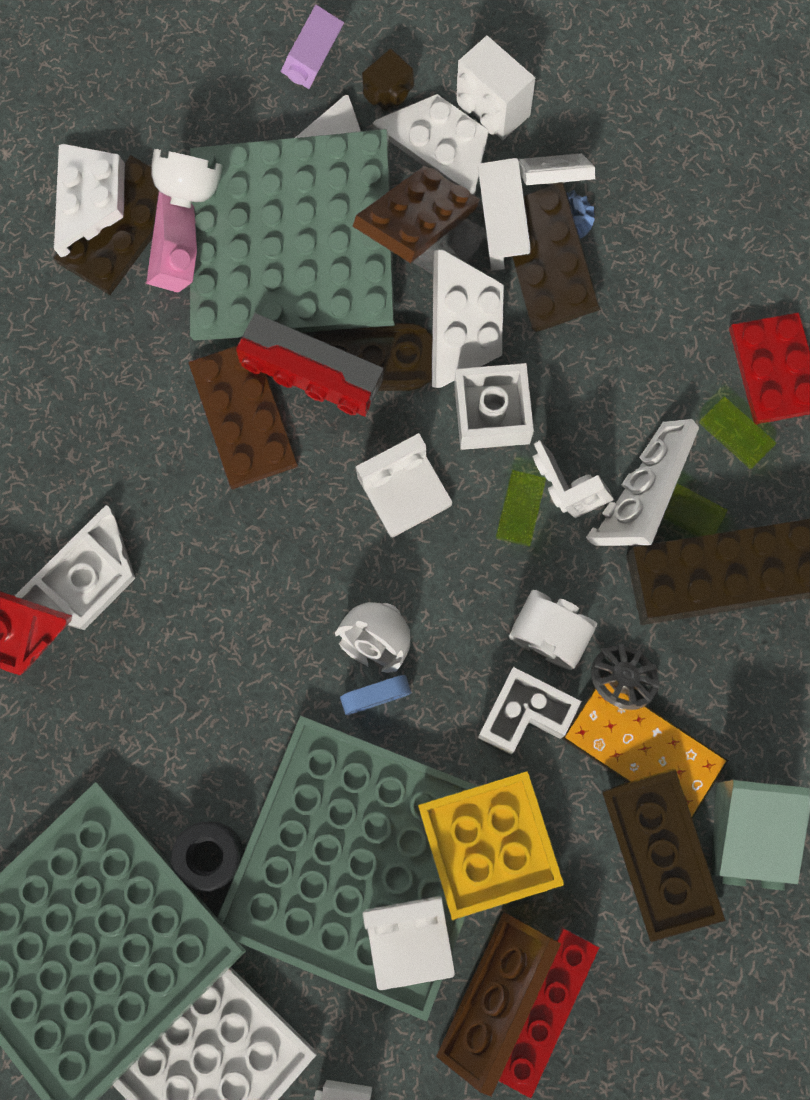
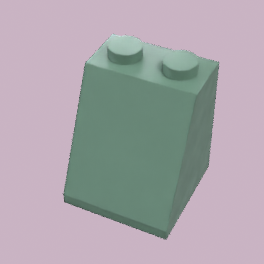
(759, 832)

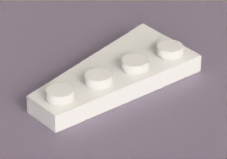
(647, 489)

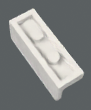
(503, 210)

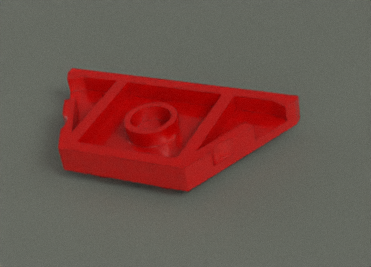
(26, 631)

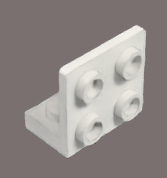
(403, 486)
(585, 494)
(409, 943)

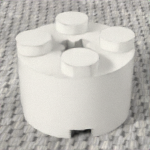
(553, 630)

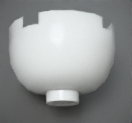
(184, 178)
(375, 633)

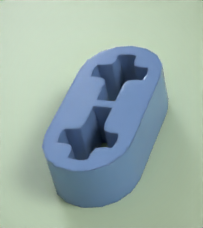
(375, 694)

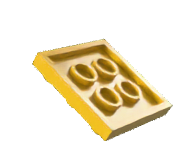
(490, 845)

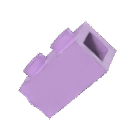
(312, 47)

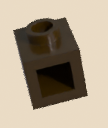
(388, 81)

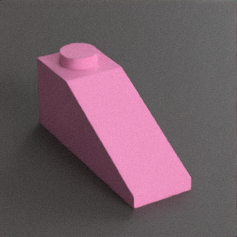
(172, 246)

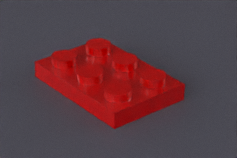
(774, 366)

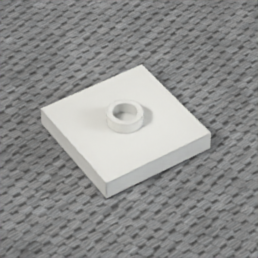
(556, 169)

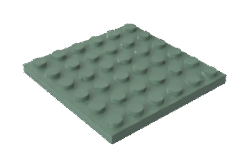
(284, 236)
(327, 846)
(98, 950)

